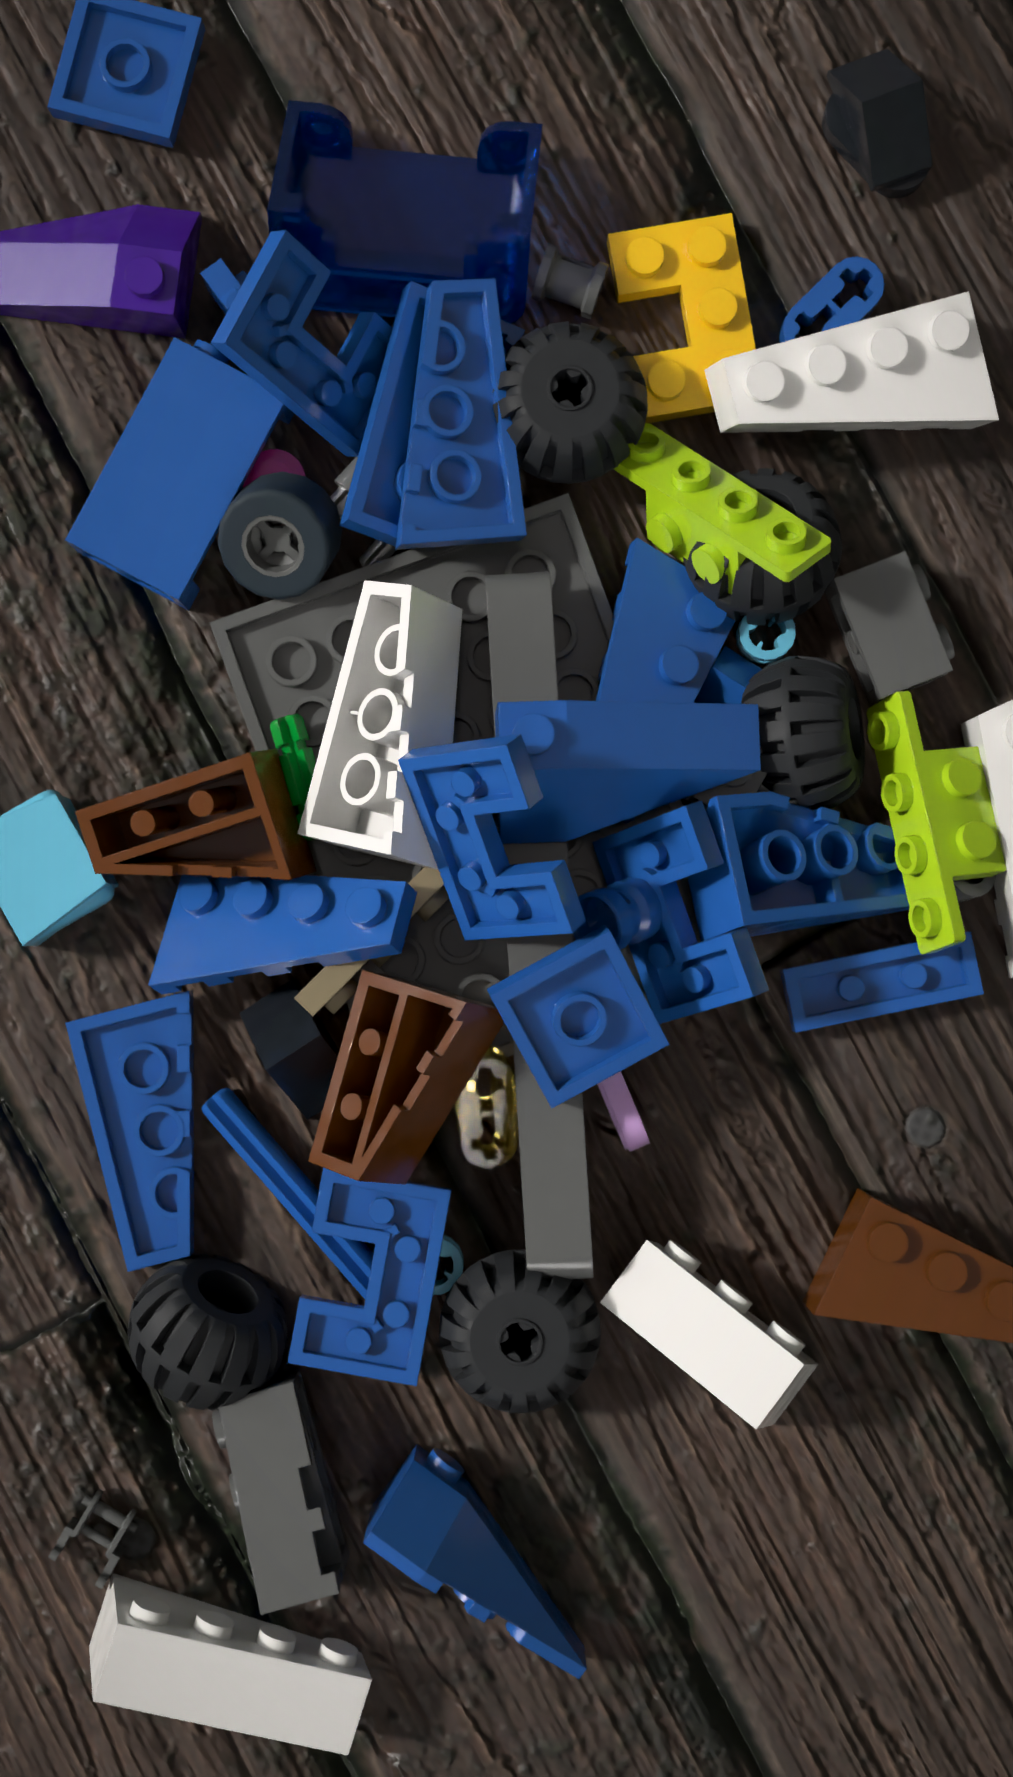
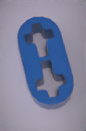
(823, 295)

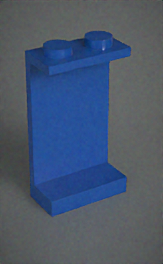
(176, 471)

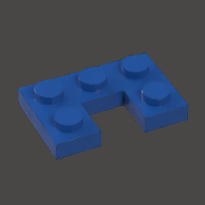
(270, 345)
(455, 797)
(674, 967)
(390, 1330)

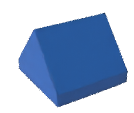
(727, 679)

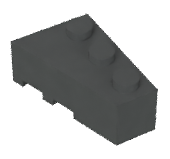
(283, 1494)

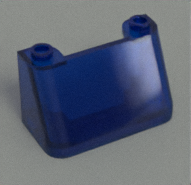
(406, 214)

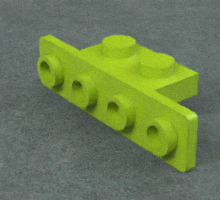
(701, 502)
(937, 819)

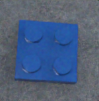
(127, 69)
(578, 1016)

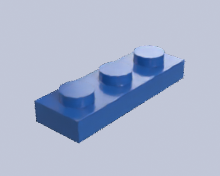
(878, 983)

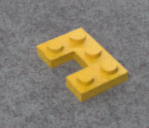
(705, 268)

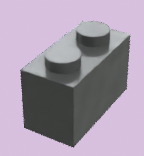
(890, 627)

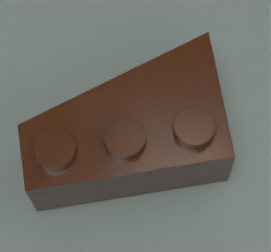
(205, 822)
(398, 1076)
(910, 1276)

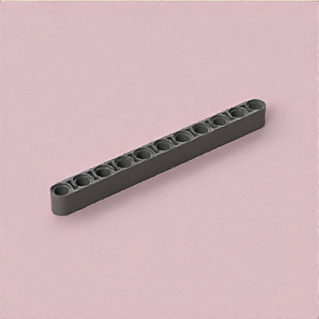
(549, 1137)

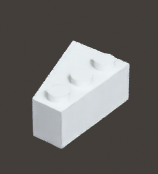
(710, 1332)

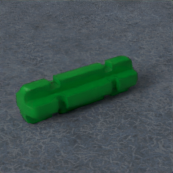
(296, 759)

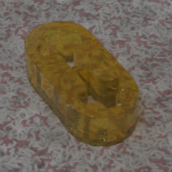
(499, 1105)

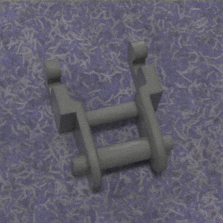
(76, 1526)

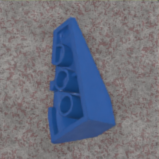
(621, 759)
(792, 868)
(443, 1533)

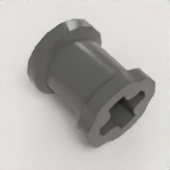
(569, 281)

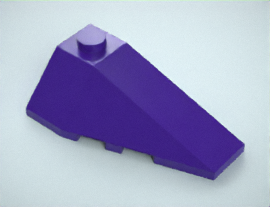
(104, 270)

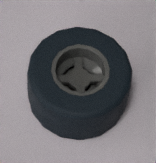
(266, 555)

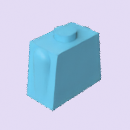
(47, 869)

